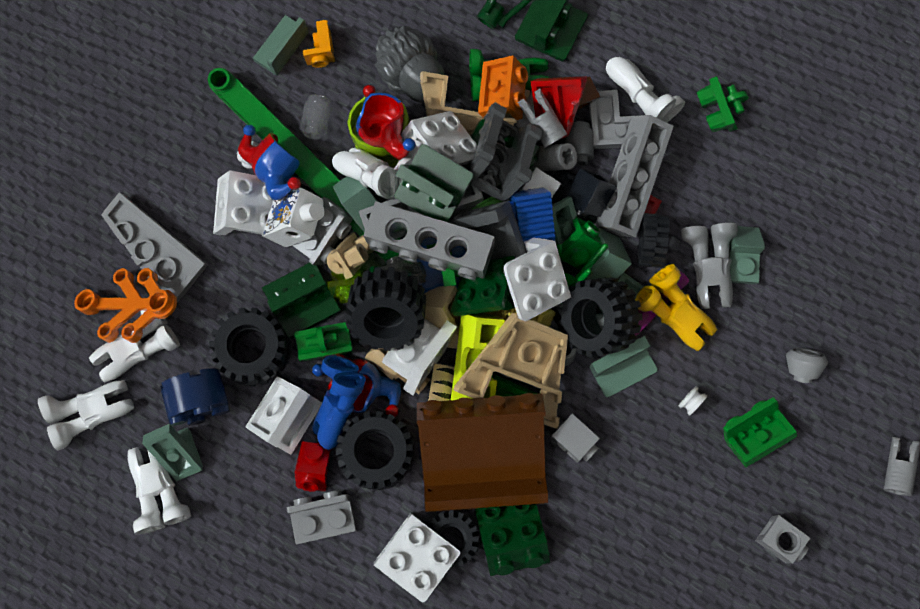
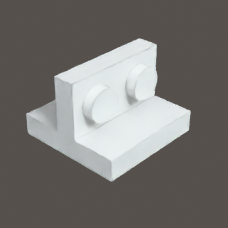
(418, 359)
(283, 415)

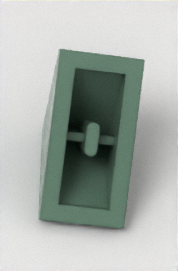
(354, 197)
(613, 260)

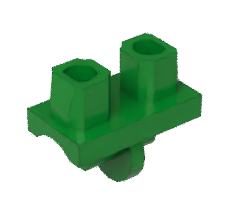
(714, 94)
(323, 341)

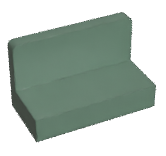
(281, 44)
(623, 368)

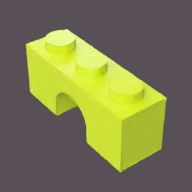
(474, 335)

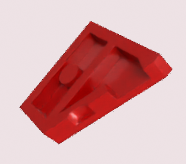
(563, 96)

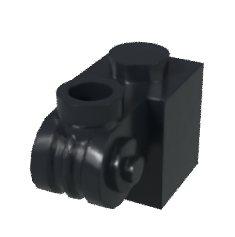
(588, 191)

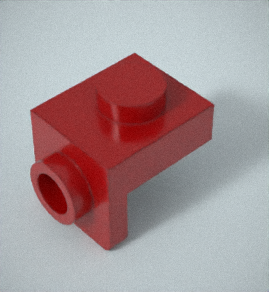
(312, 467)

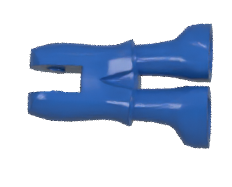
(339, 400)

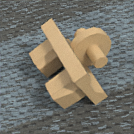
(349, 256)

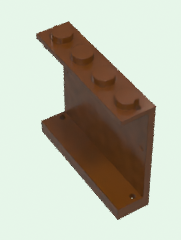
(483, 452)

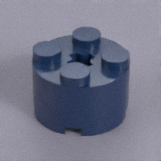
(194, 396)

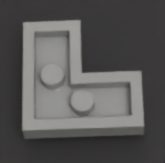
(605, 121)

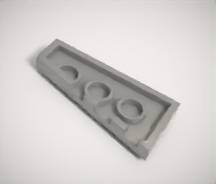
(153, 246)

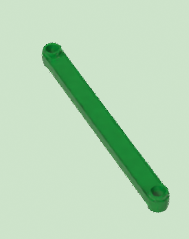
(254, 113)

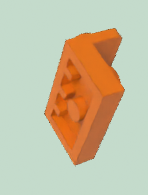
(503, 83)

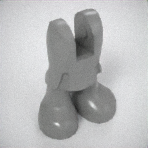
(715, 269)

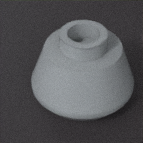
(805, 364)

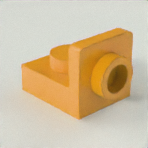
(323, 50)

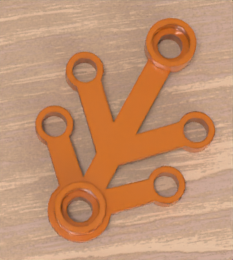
(158, 305)

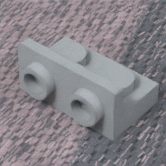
(328, 232)
(321, 517)

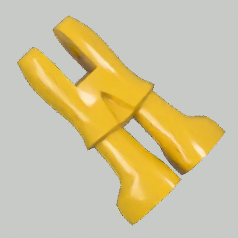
(682, 314)

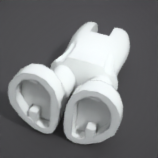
(640, 90)
(369, 171)
(128, 354)
(91, 407)
(151, 481)

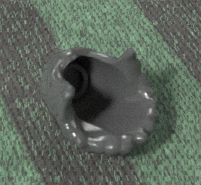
(403, 57)

